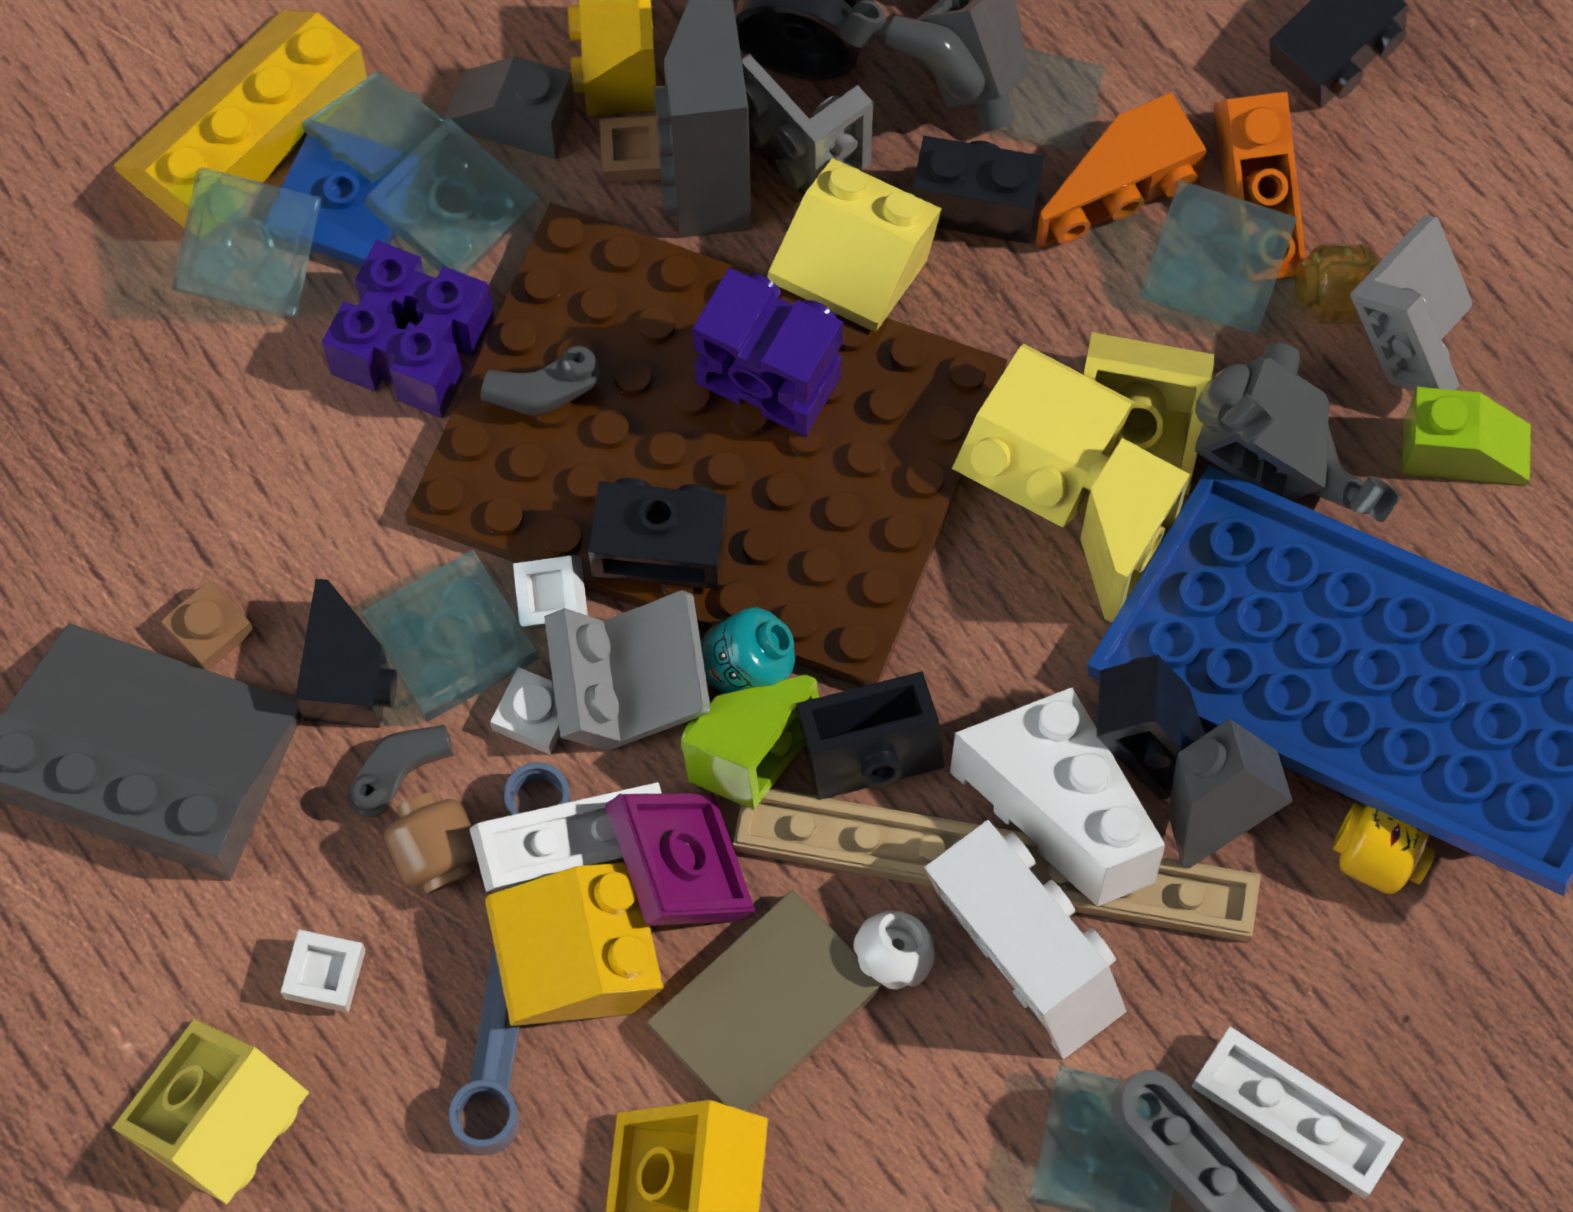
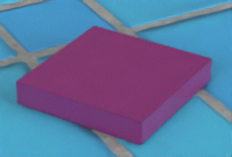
(679, 858)

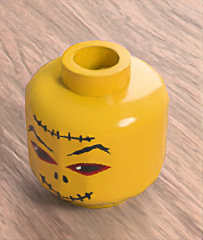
(1382, 850)

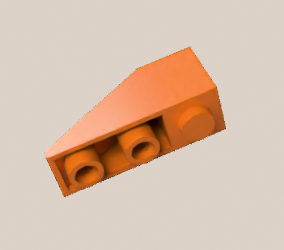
(1260, 160)
(1129, 165)

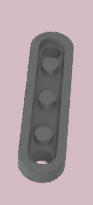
(1191, 1148)

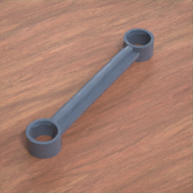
(496, 1037)

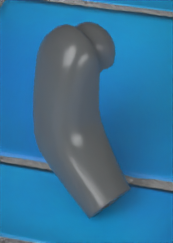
(544, 389)
(391, 763)

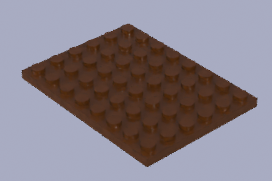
(817, 524)

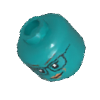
(747, 651)

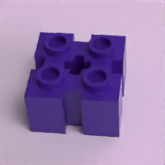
(408, 328)
(768, 350)

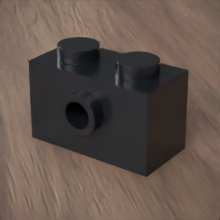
(1334, 41)
(979, 187)
(658, 533)
(871, 735)

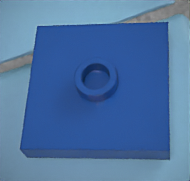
(344, 223)

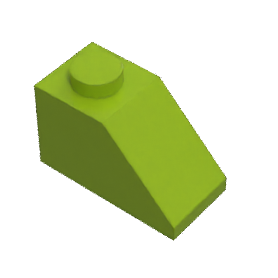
(1464, 438)
(747, 739)

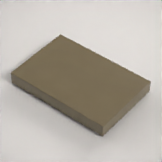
(764, 1004)

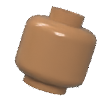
(431, 843)

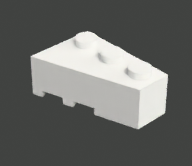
(1064, 793)
(1029, 935)

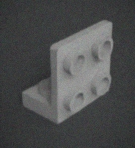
(804, 145)
(1411, 307)
(627, 672)

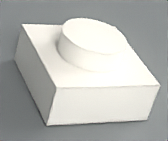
(549, 587)
(528, 712)
(323, 971)

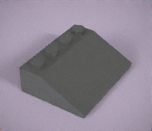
(704, 124)
(144, 749)

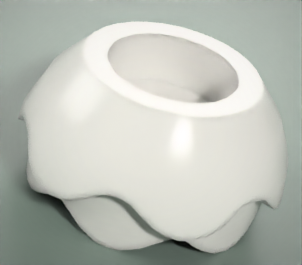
(878, 954)

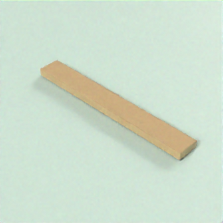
(902, 843)

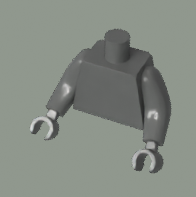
(966, 44)
(1276, 434)

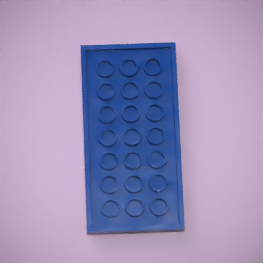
(1366, 670)

